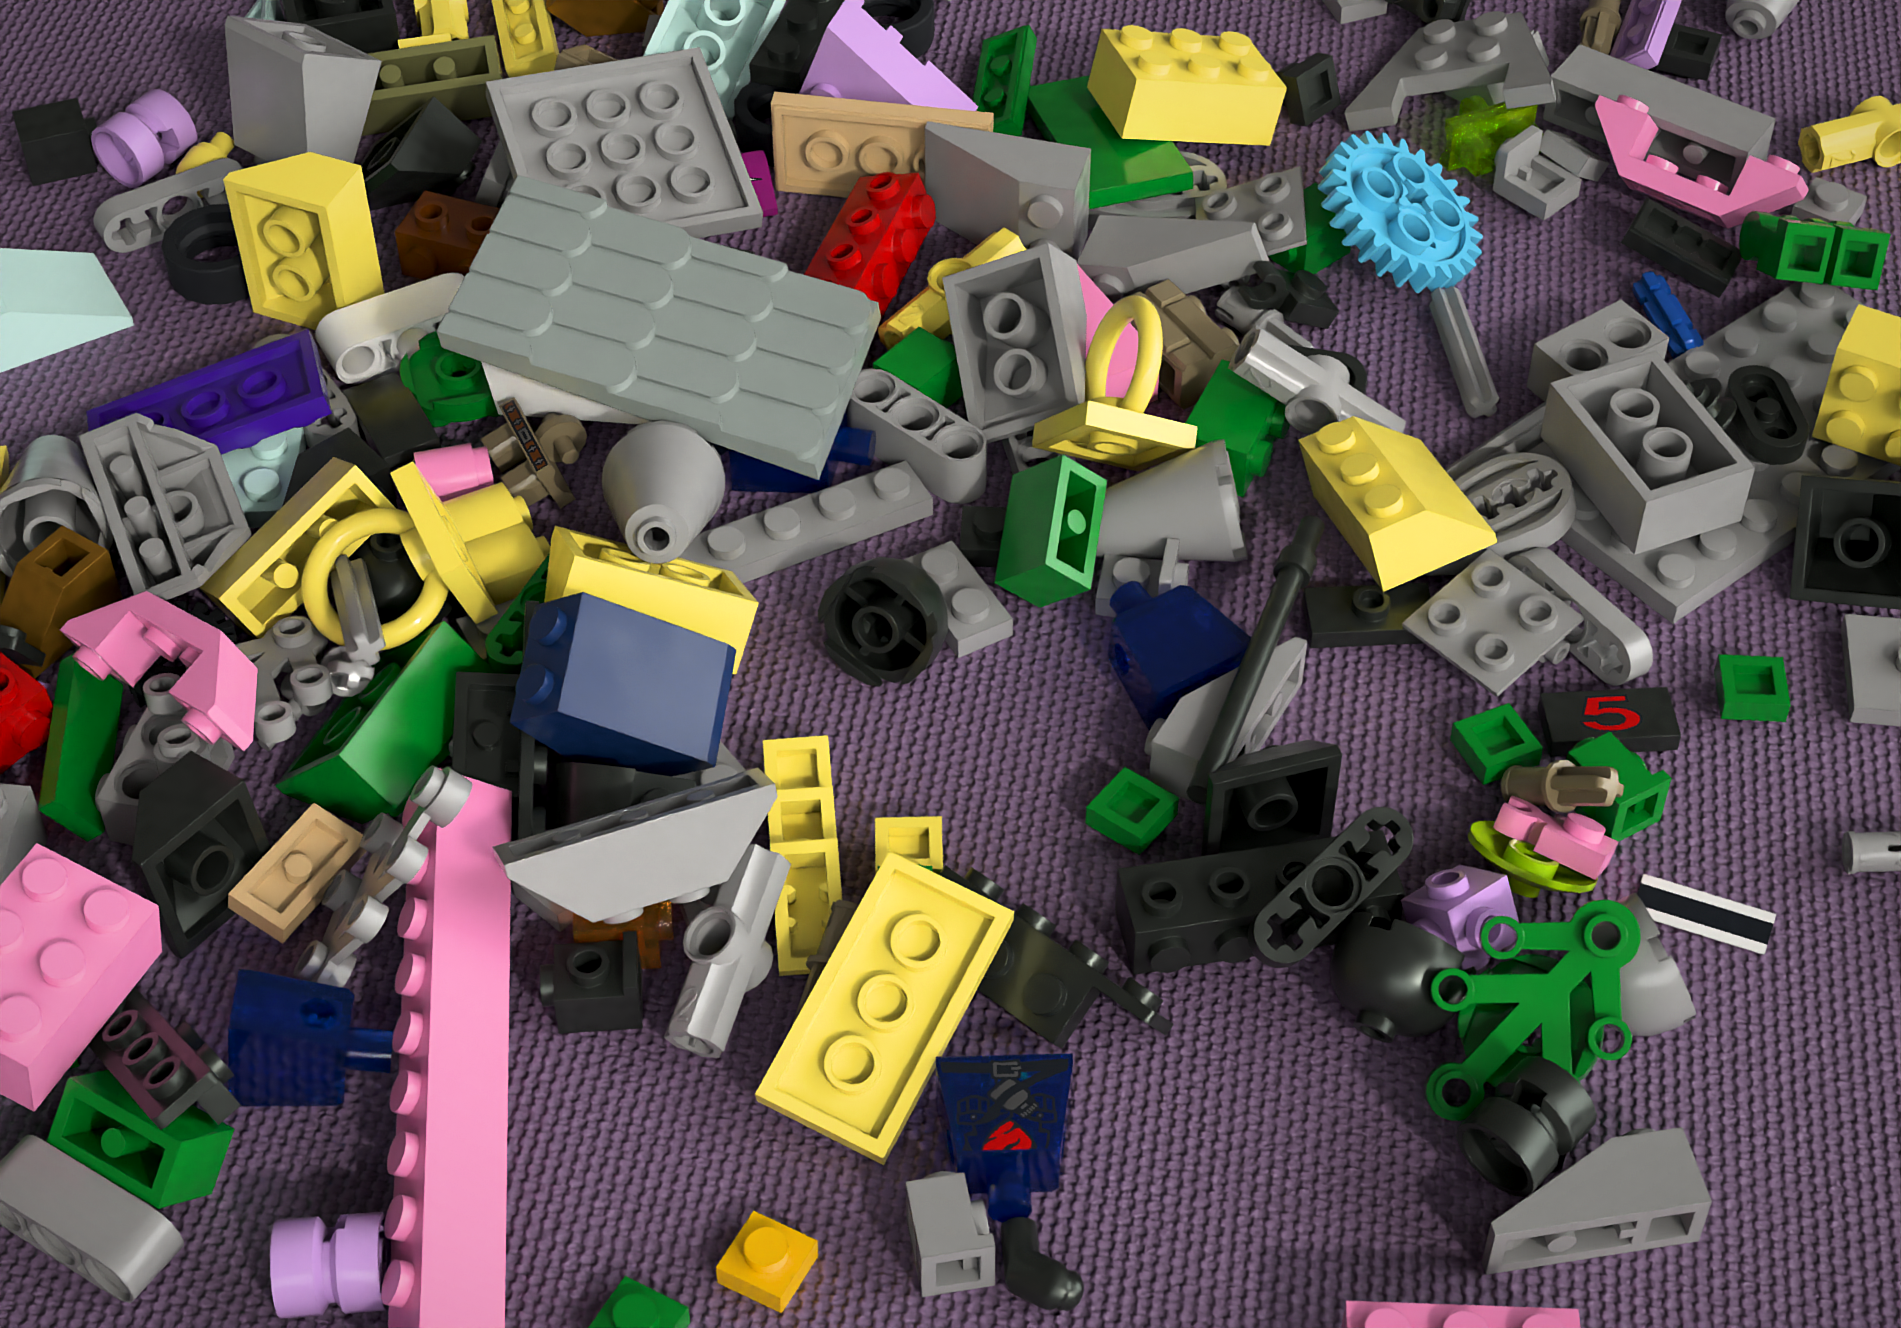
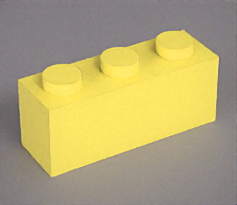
(266, 573)

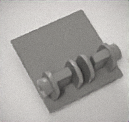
(1270, 202)
(1494, 623)

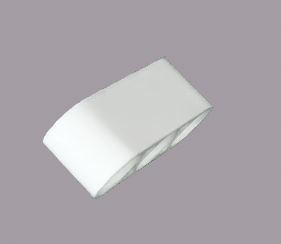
(376, 333)

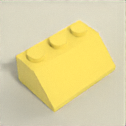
(304, 237)
(1391, 500)
(677, 591)

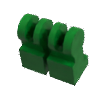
(1814, 250)

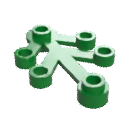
(1540, 997)

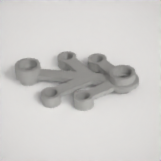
(287, 647)
(393, 861)

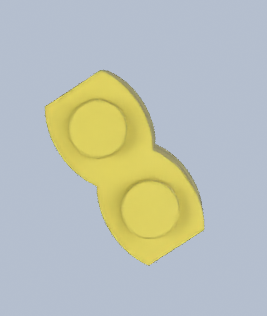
(499, 539)

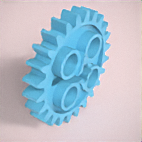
(1400, 212)

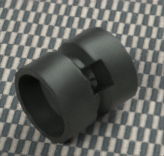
(1526, 1126)

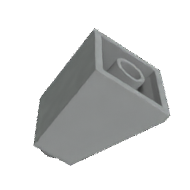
(296, 90)

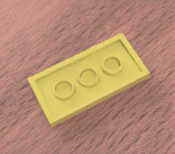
(885, 1007)

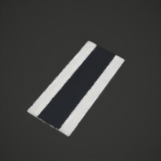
(1706, 914)

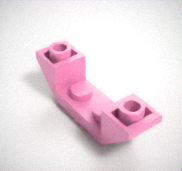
(1760, 186)
(134, 633)

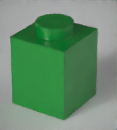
(1323, 241)
(925, 365)

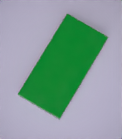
(1119, 167)

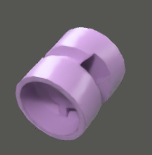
(144, 138)
(328, 1264)

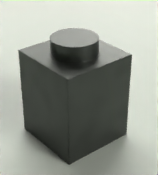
(56, 141)

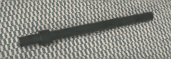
(1291, 573)

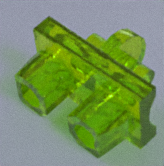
(1480, 131)

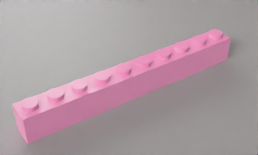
(452, 1076)

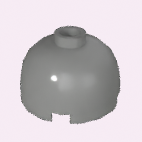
(1651, 984)

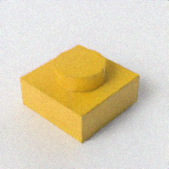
(767, 1261)

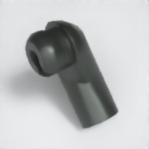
(1033, 1274)

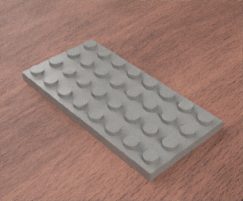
(1798, 339)

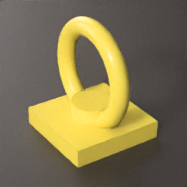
(1115, 427)
(432, 547)

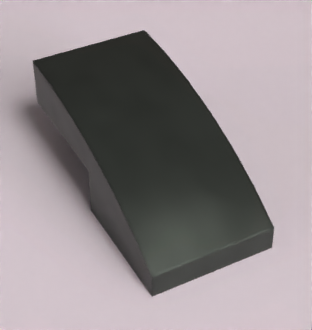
(391, 419)

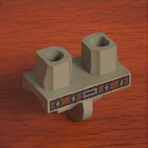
(555, 440)

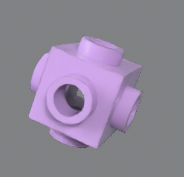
(1456, 907)

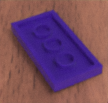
(235, 398)

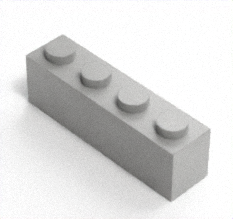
(1695, 127)

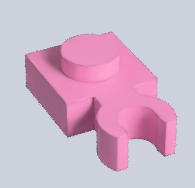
(1569, 840)

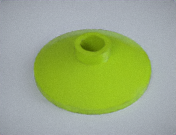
(1525, 868)

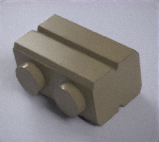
(1190, 343)

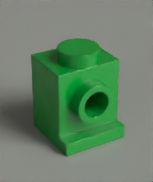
(1643, 792)

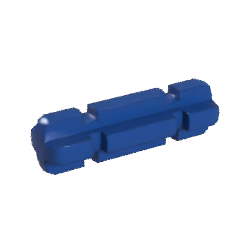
(1666, 313)

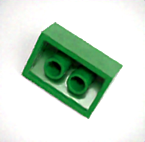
(387, 733)

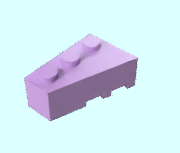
(870, 64)

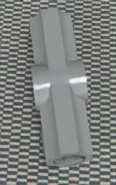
(1310, 386)
(727, 953)

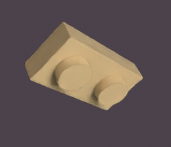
(296, 873)

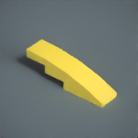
(805, 834)

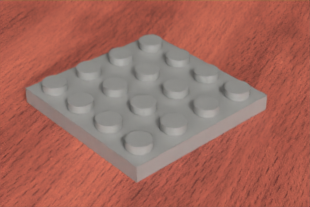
(633, 134)

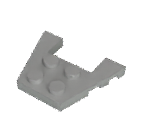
(1454, 57)

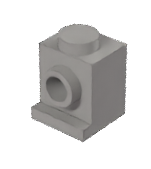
(948, 1235)

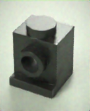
(595, 985)

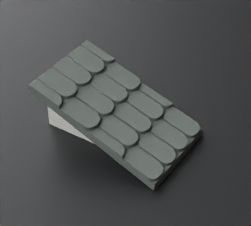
(651, 325)

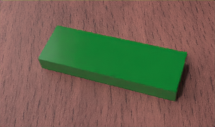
(1005, 78)
(79, 748)

